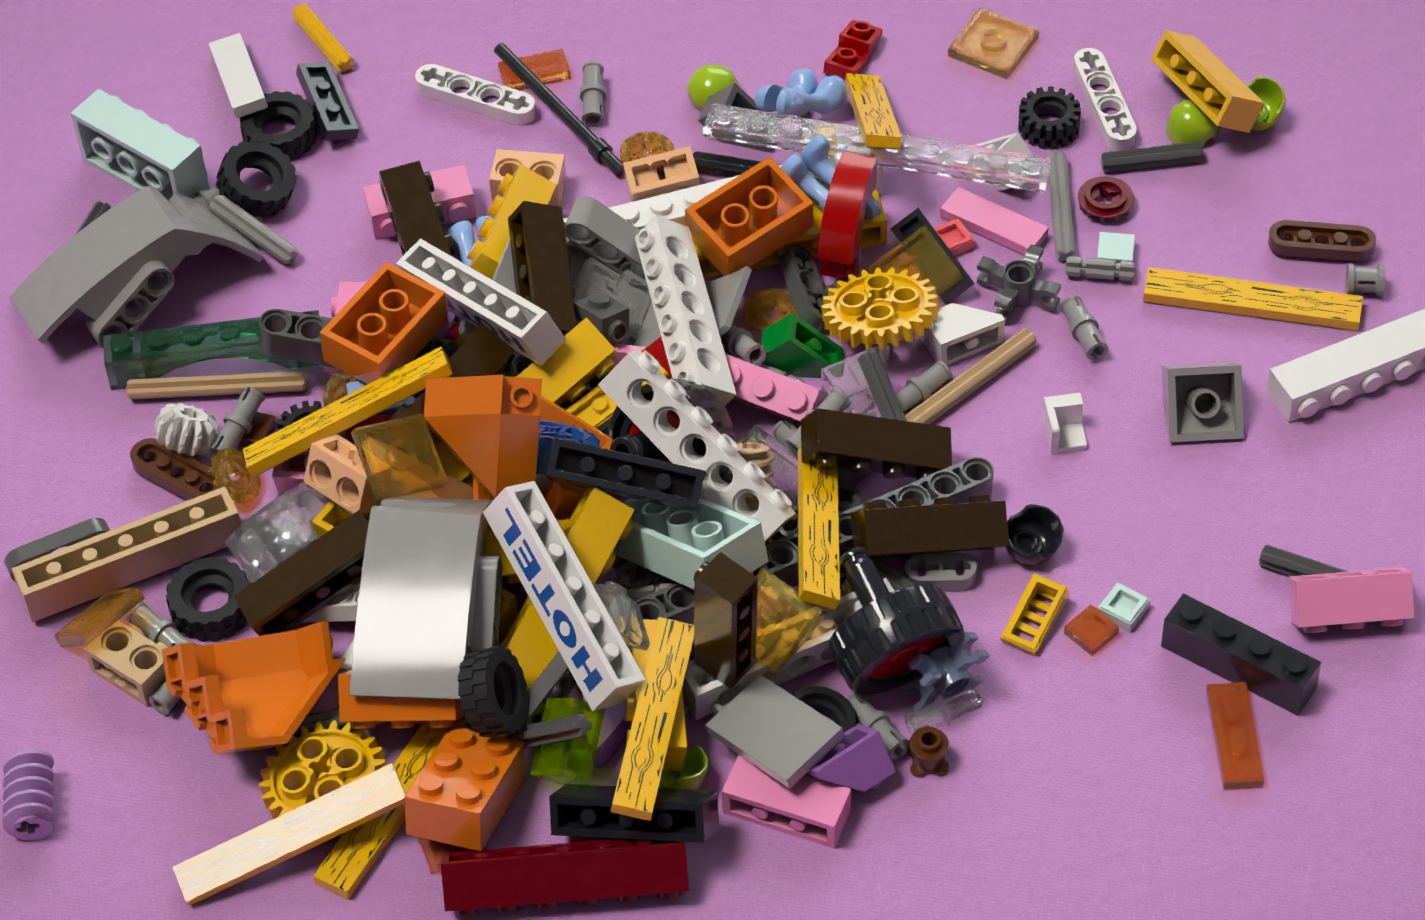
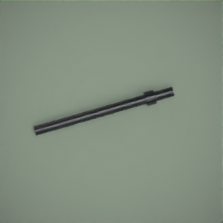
(598, 147)

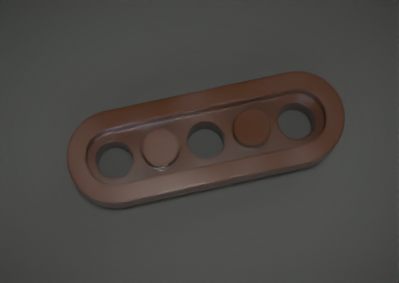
(1322, 240)
(168, 466)

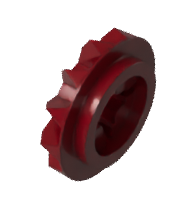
(1113, 190)

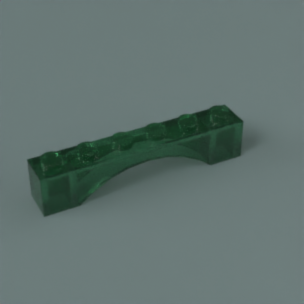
(162, 350)

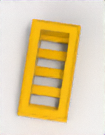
(1045, 588)

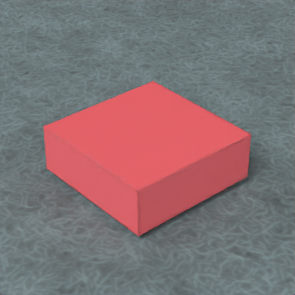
(956, 237)

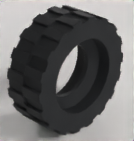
(287, 107)
(264, 158)
(195, 577)
(493, 691)

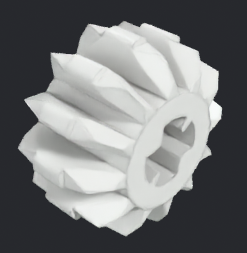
(185, 429)

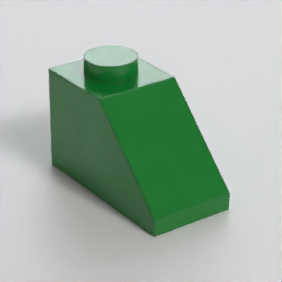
(799, 348)

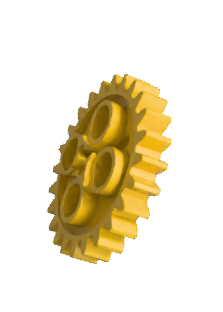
(880, 308)
(317, 765)

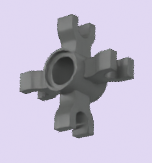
(1019, 283)

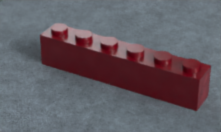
(562, 873)

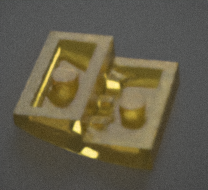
(782, 621)

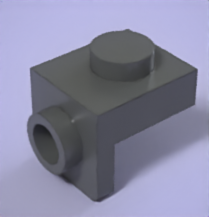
(606, 315)

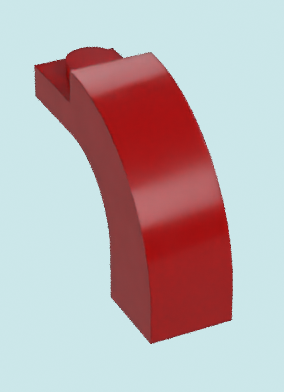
(844, 214)

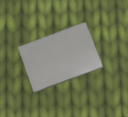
(775, 731)

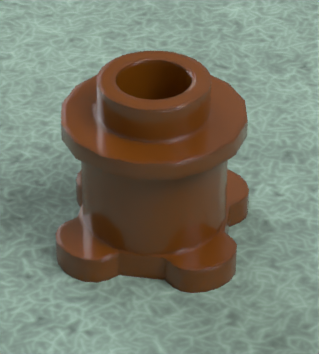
(928, 752)

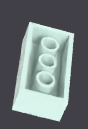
(137, 148)
(680, 540)

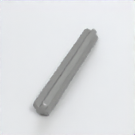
(1061, 206)

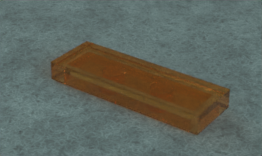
(1234, 736)

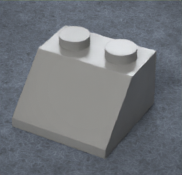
(1203, 401)

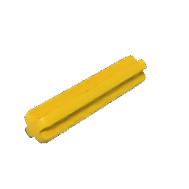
(322, 37)

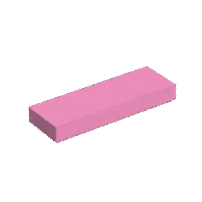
(993, 221)

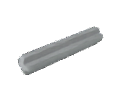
(253, 229)

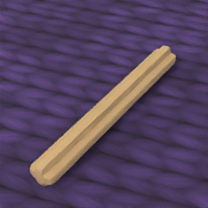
(973, 378)
(215, 385)

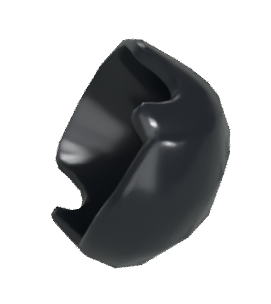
(1034, 534)

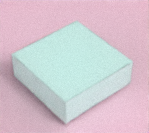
(1116, 246)
(1124, 606)

